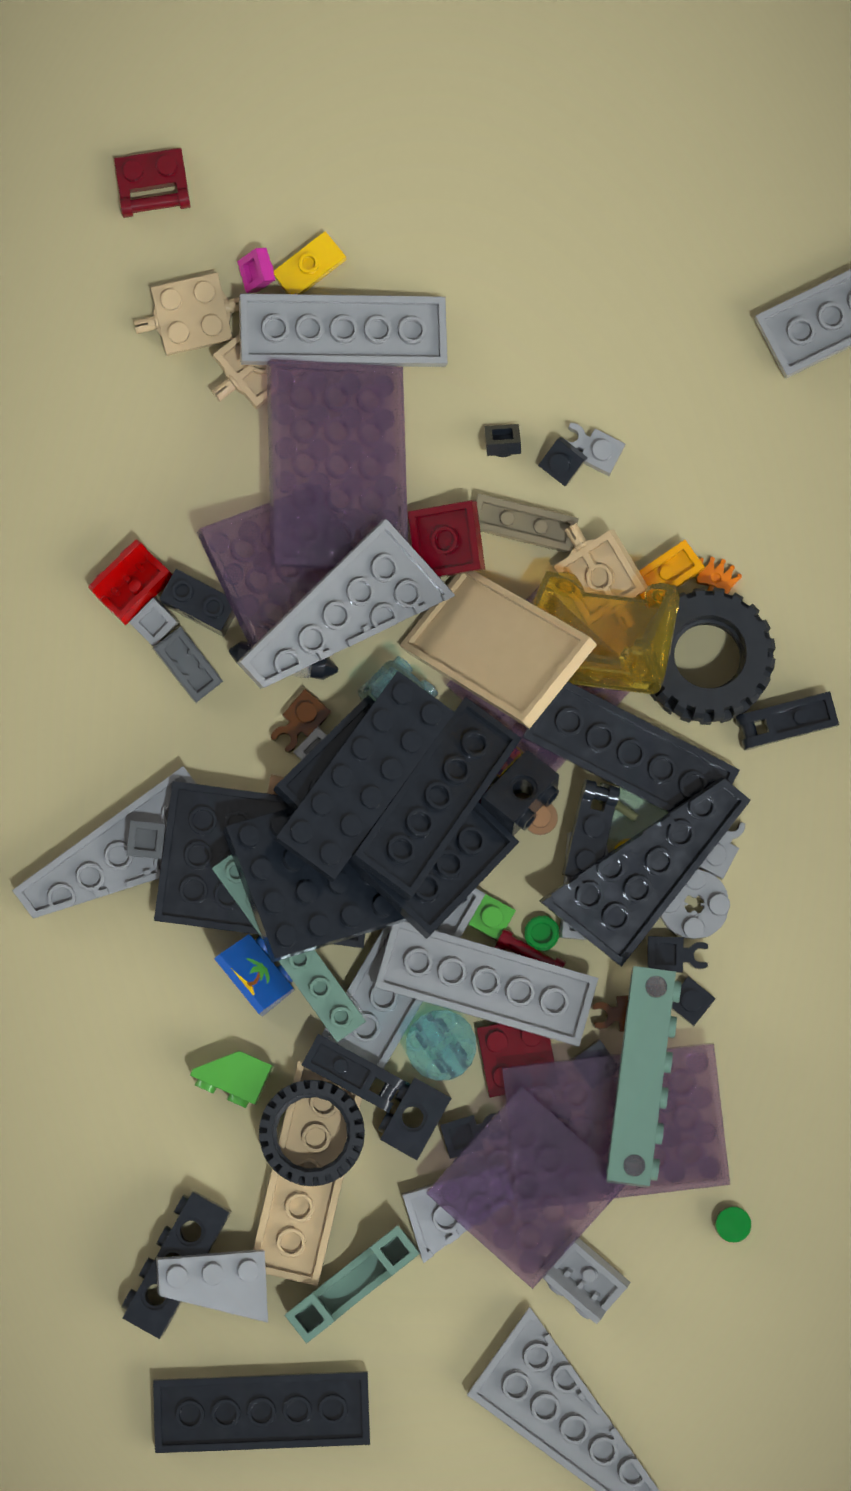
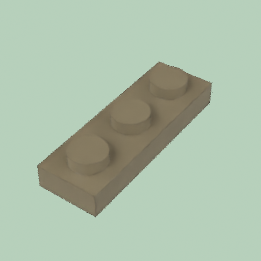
(524, 523)

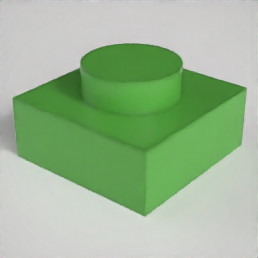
(491, 917)

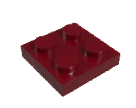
(448, 538)
(508, 1047)

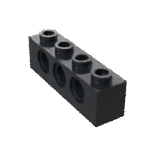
(211, 1218)

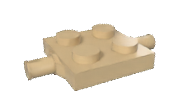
(190, 314)
(245, 379)
(602, 565)

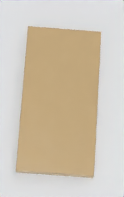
(498, 647)

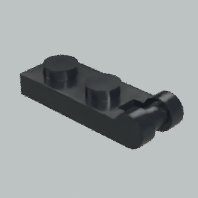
(788, 720)
(590, 827)
(351, 1072)

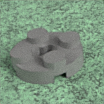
(714, 912)

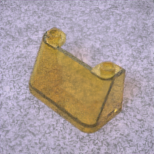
(629, 632)

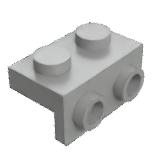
(586, 1281)

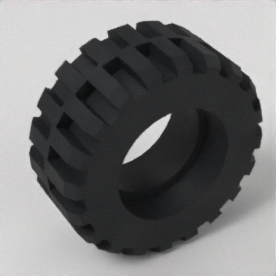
(755, 663)

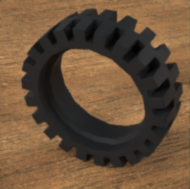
(271, 1118)

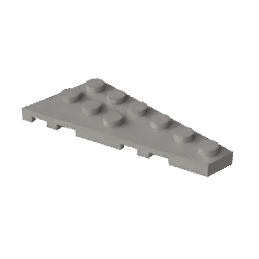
(361, 596)
(99, 860)
(550, 1406)

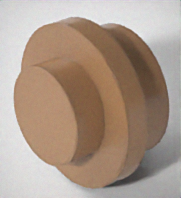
(544, 821)

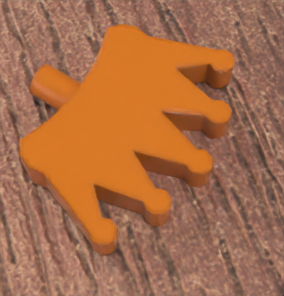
(717, 577)

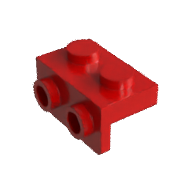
(130, 582)

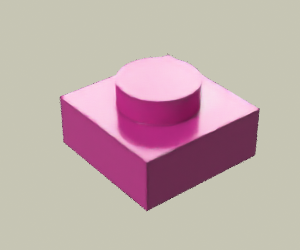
(256, 270)

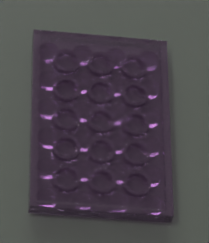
(333, 458)
(584, 1097)

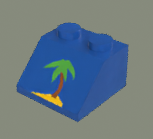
(255, 974)

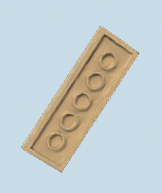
(295, 1216)

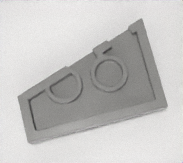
(430, 1222)
(217, 1281)

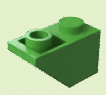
(236, 1074)

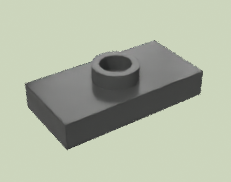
(187, 664)

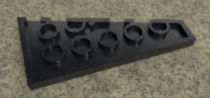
(634, 884)

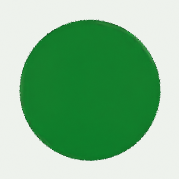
(541, 933)
(733, 1224)

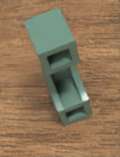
(352, 1283)

